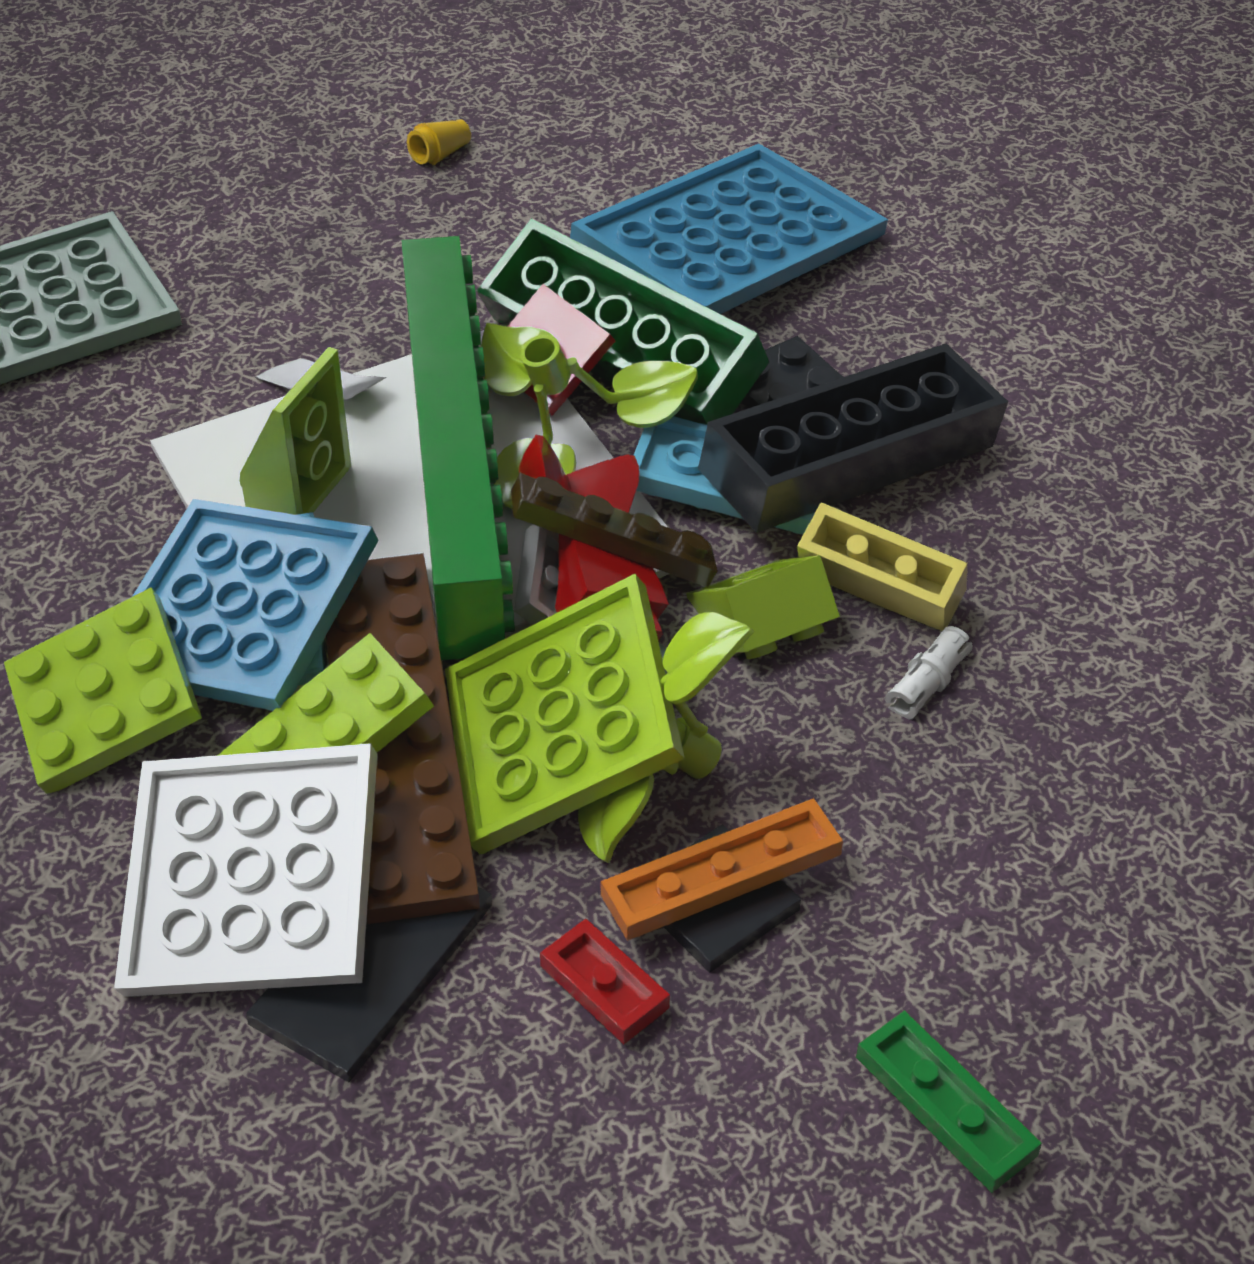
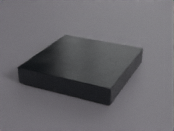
(733, 925)

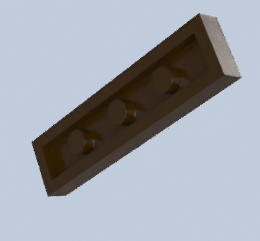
(613, 530)

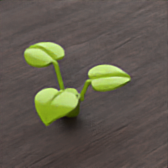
(523, 356)
(691, 662)

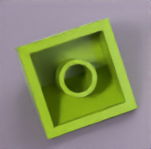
(773, 601)

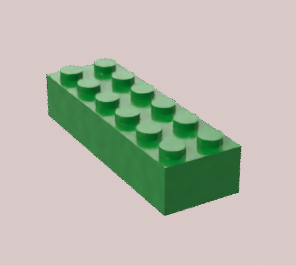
(636, 311)

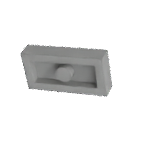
(538, 575)

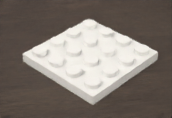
(249, 872)

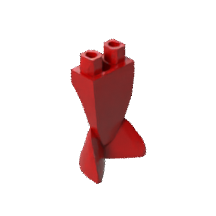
(582, 566)

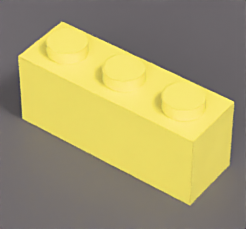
(885, 567)

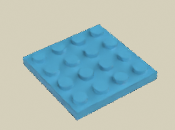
(254, 595)

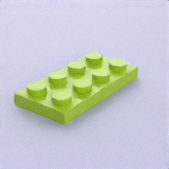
(351, 702)

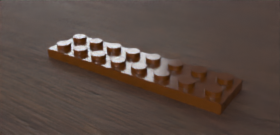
(419, 817)

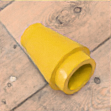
(437, 140)

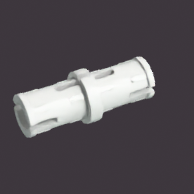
(929, 672)

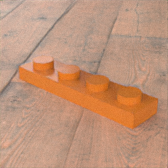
(720, 868)

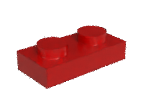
(605, 981)

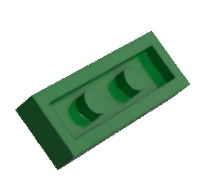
(948, 1101)

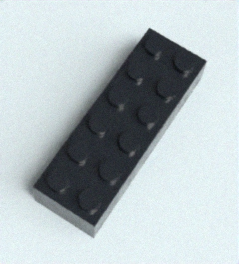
(850, 436)

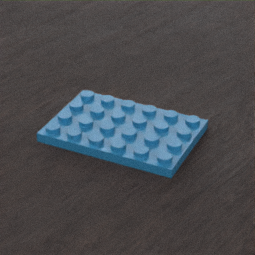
(731, 228)

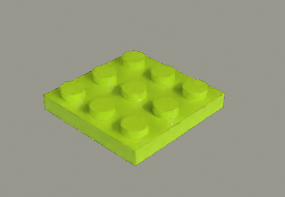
(101, 691)

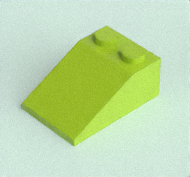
(302, 444)

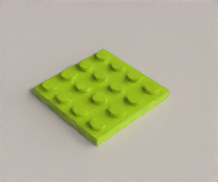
(561, 715)

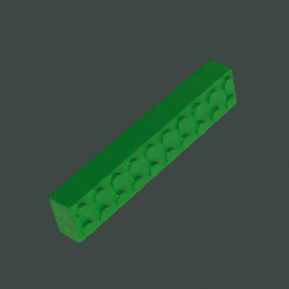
(456, 450)

